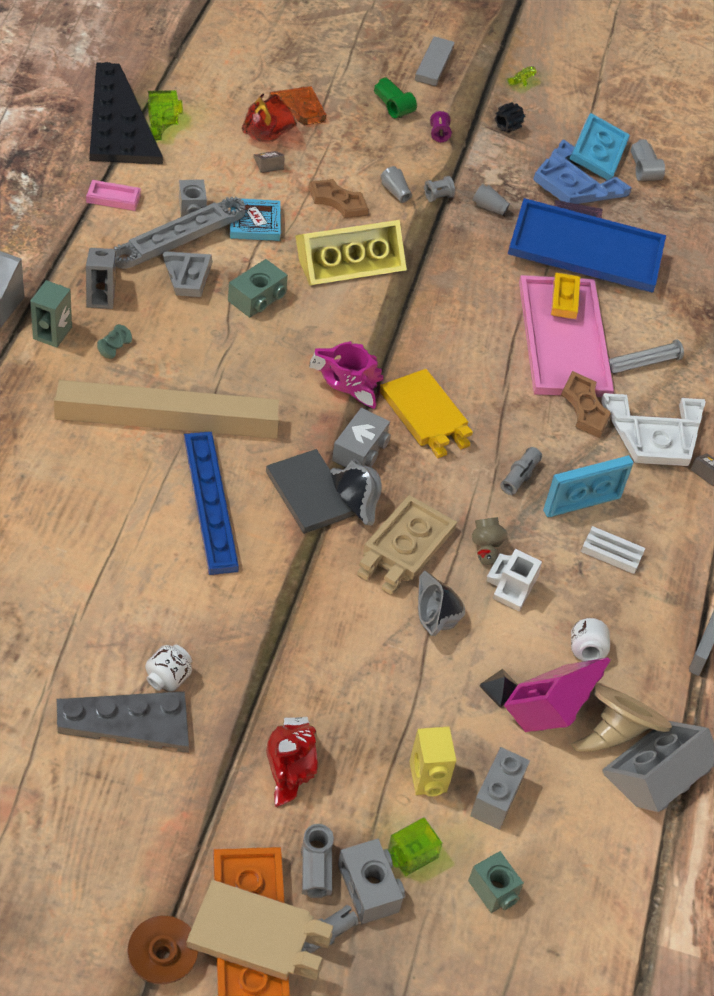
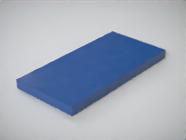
(587, 245)

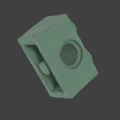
(257, 288)

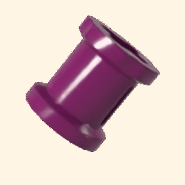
(446, 130)

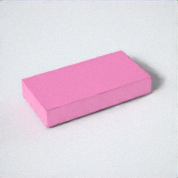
(113, 195)

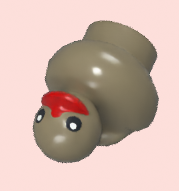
(488, 535)

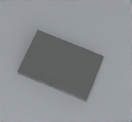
(308, 491)

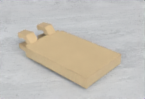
(405, 542)
(258, 932)

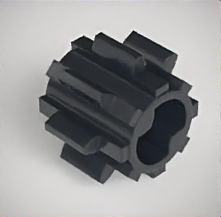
(510, 117)

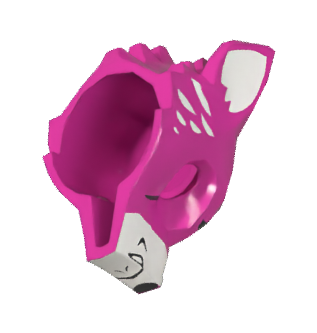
(352, 373)

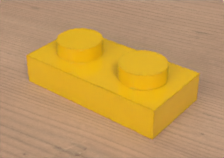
(565, 295)

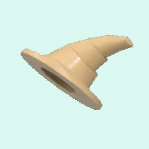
(621, 722)

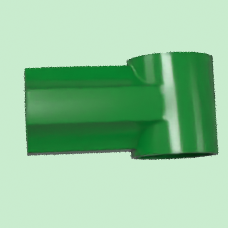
(397, 102)

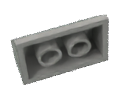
(662, 765)

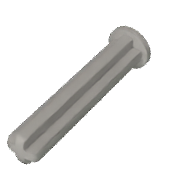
(647, 357)

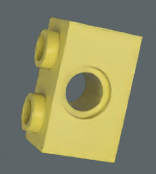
(432, 761)

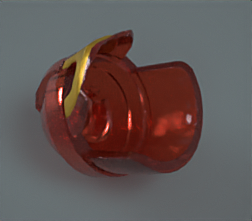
(268, 119)

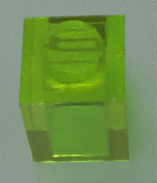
(414, 846)

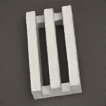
(614, 547)

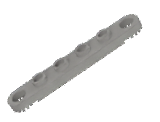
(179, 232)

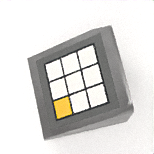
(269, 161)
(704, 467)

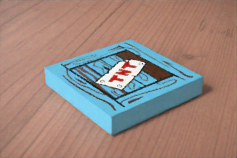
(260, 221)

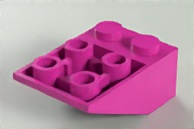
(555, 696)

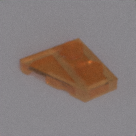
(303, 105)

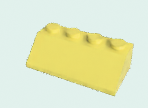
(351, 252)

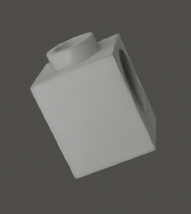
(191, 196)

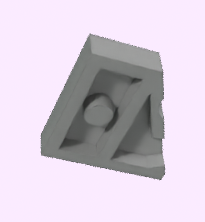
(188, 272)

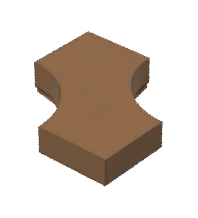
(346, 202)
(590, 413)

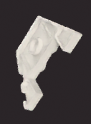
(656, 438)

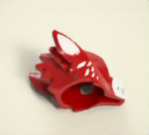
(292, 757)

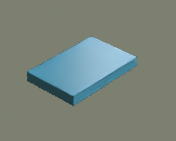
(599, 147)
(587, 486)

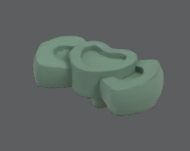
(114, 340)

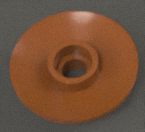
(157, 935)

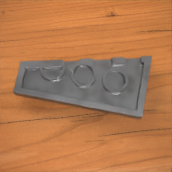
(141, 718)

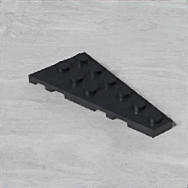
(118, 123)

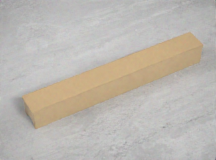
(166, 409)

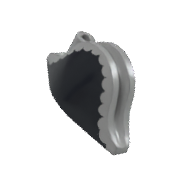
(359, 489)
(438, 605)

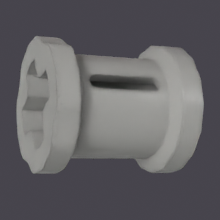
(446, 184)

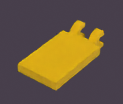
(427, 411)

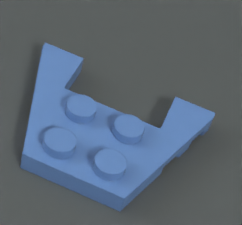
(571, 183)

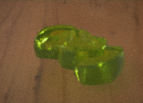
(522, 76)

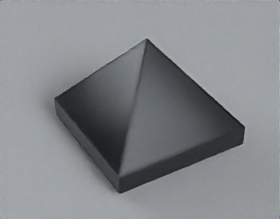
(499, 687)

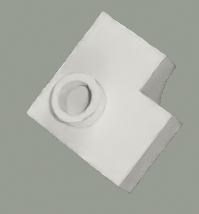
(514, 578)

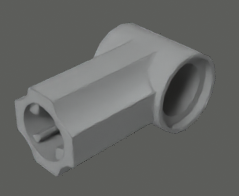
(647, 165)
(317, 862)

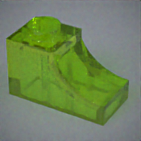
(163, 111)

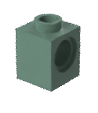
(496, 869)

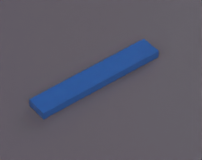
(210, 503)

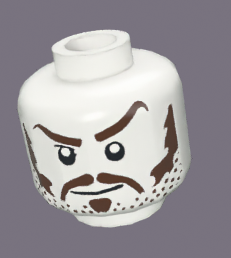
(590, 639)
(168, 667)

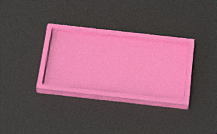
(561, 343)

